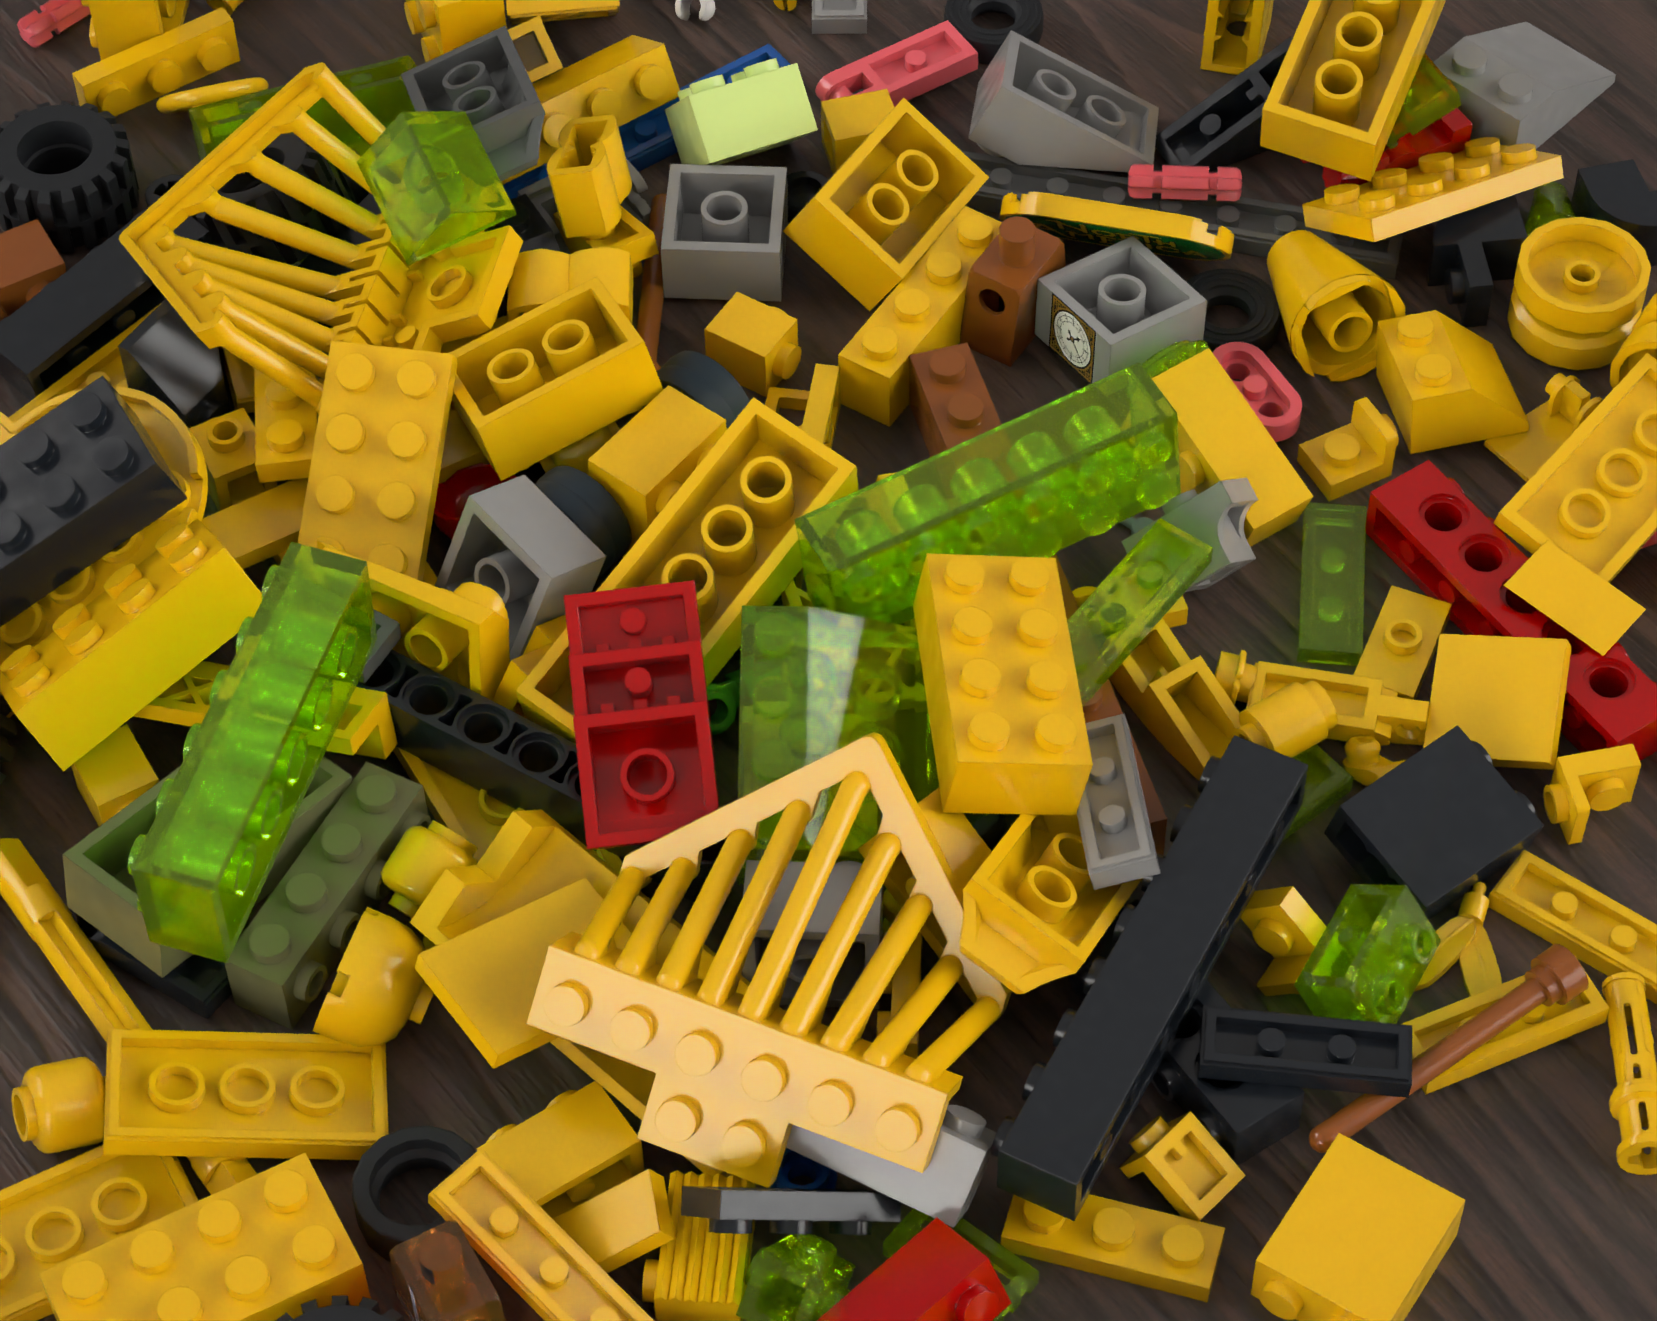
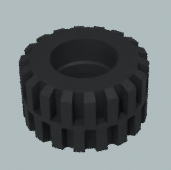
(67, 172)
(246, 189)

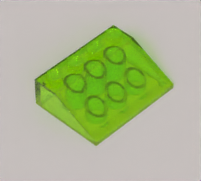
(817, 685)

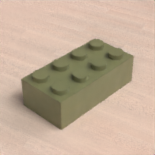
(107, 895)

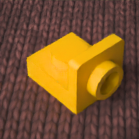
(1351, 454)
(1587, 782)
(1285, 929)
(1183, 1164)

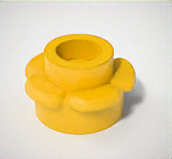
(1235, 675)

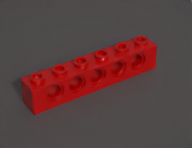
(1466, 561)

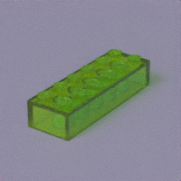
(1004, 493)
(254, 752)

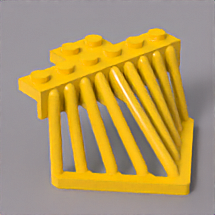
(265, 304)
(736, 1064)

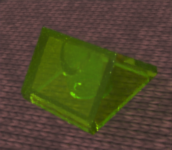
(433, 182)

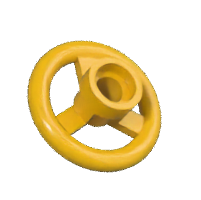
(209, 94)

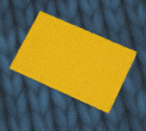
(1575, 597)

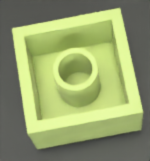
(741, 118)

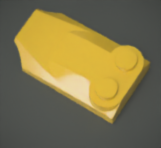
(450, 633)
(1034, 905)

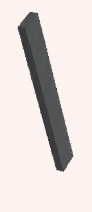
(1252, 221)

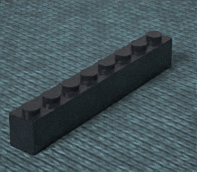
(1149, 979)

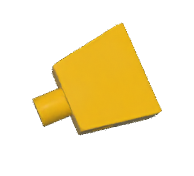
(1229, 52)

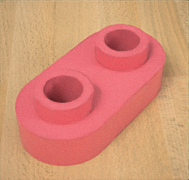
(1262, 387)

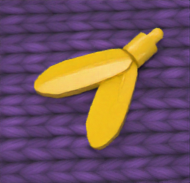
(1468, 941)

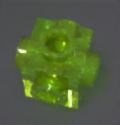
(794, 1280)

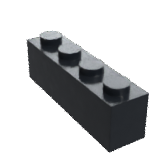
(80, 313)

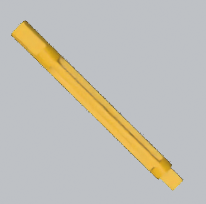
(87, 975)

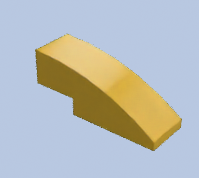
(1177, 699)

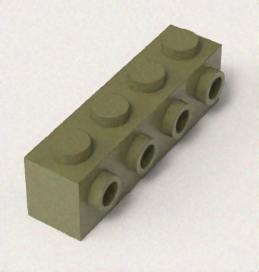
(319, 901)

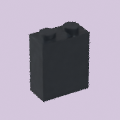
(1435, 823)

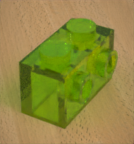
(1369, 956)

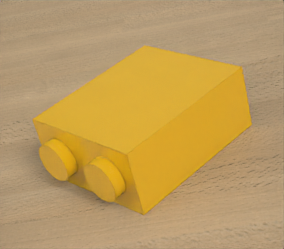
(1356, 1240)

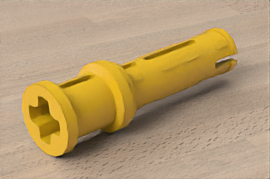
(1628, 1006)

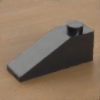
(1227, 122)

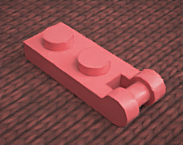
(905, 67)

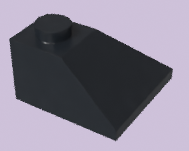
(175, 367)

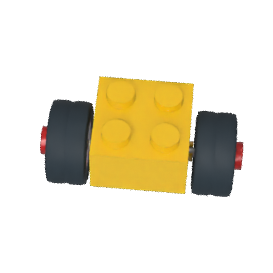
(649, 456)

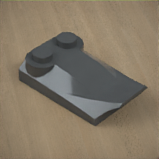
(493, 90)

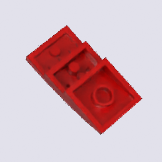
(640, 712)

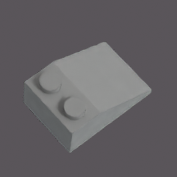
(1521, 83)
(1058, 114)

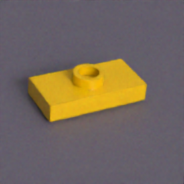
(1404, 641)

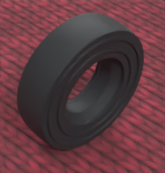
(1026, 13)
(1247, 293)

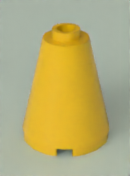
(1329, 305)

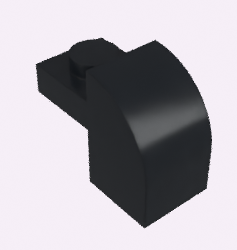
(1620, 197)
(1473, 252)

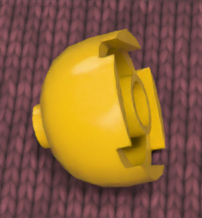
(375, 984)

